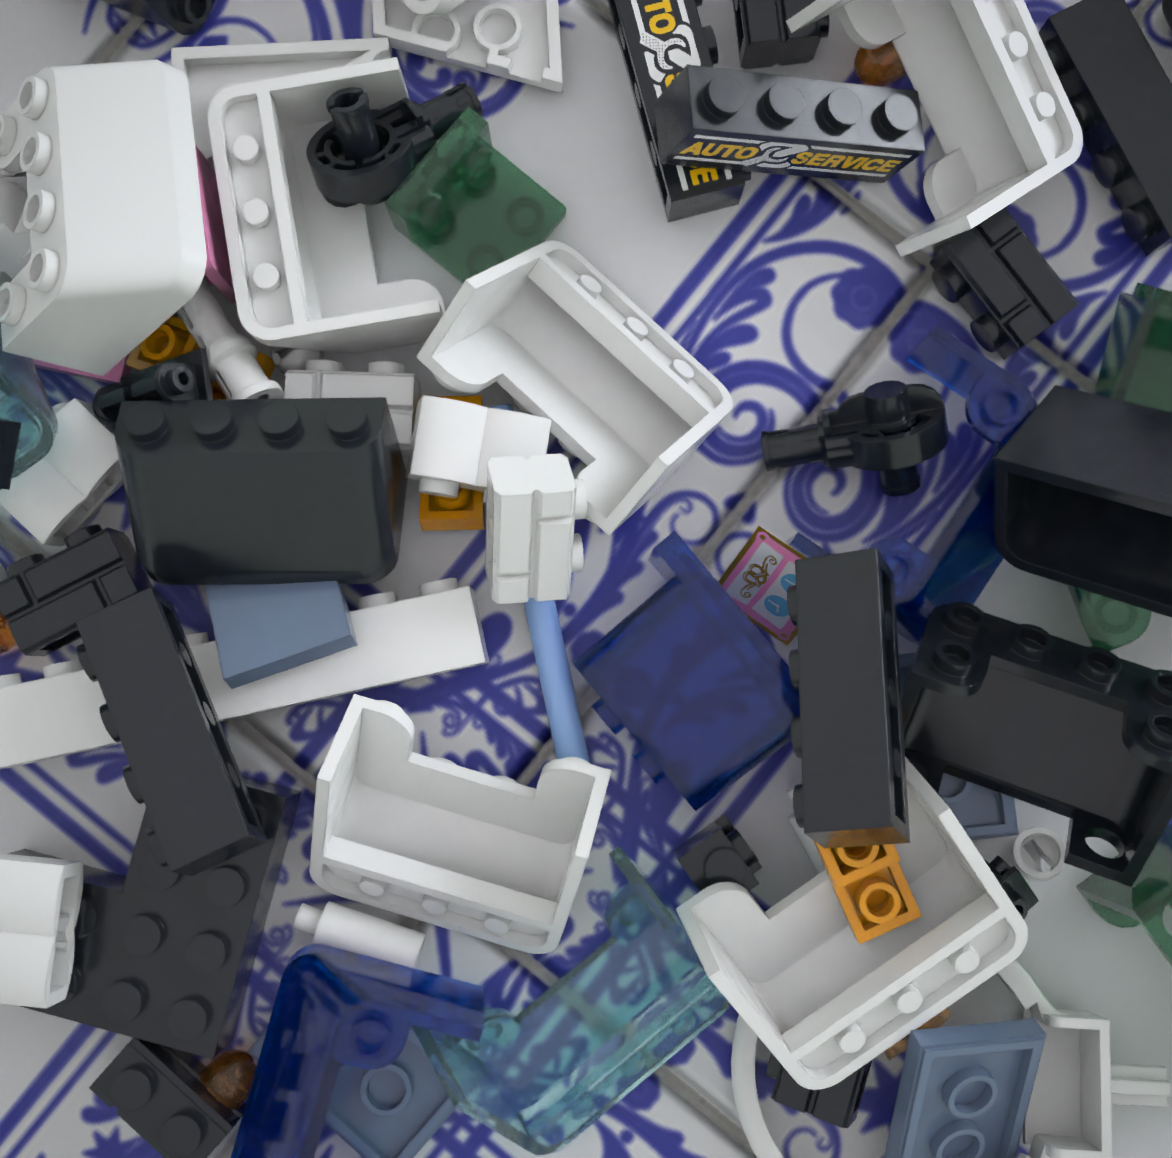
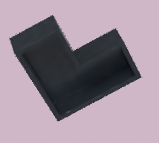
(175, 950)

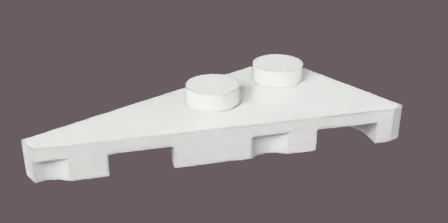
(220, 66)

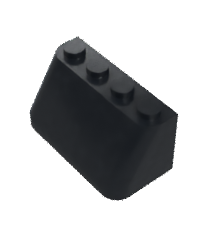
(263, 489)
(1090, 497)

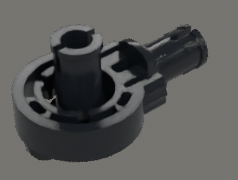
(379, 144)
(874, 430)

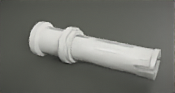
(229, 354)

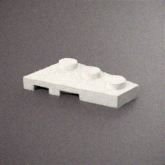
(489, 36)

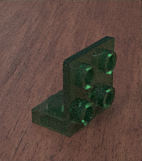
(472, 203)

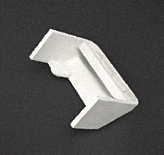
(985, 96)

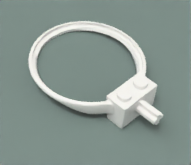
(1070, 1094)

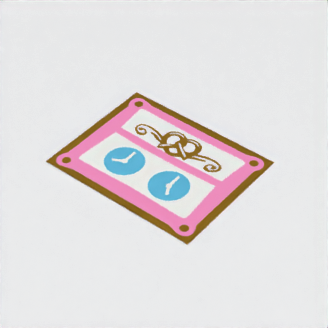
(760, 582)

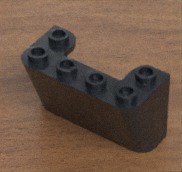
(1045, 727)

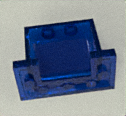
(692, 681)

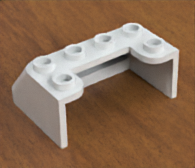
(105, 210)
(296, 260)
(589, 363)
(451, 839)
(840, 1003)

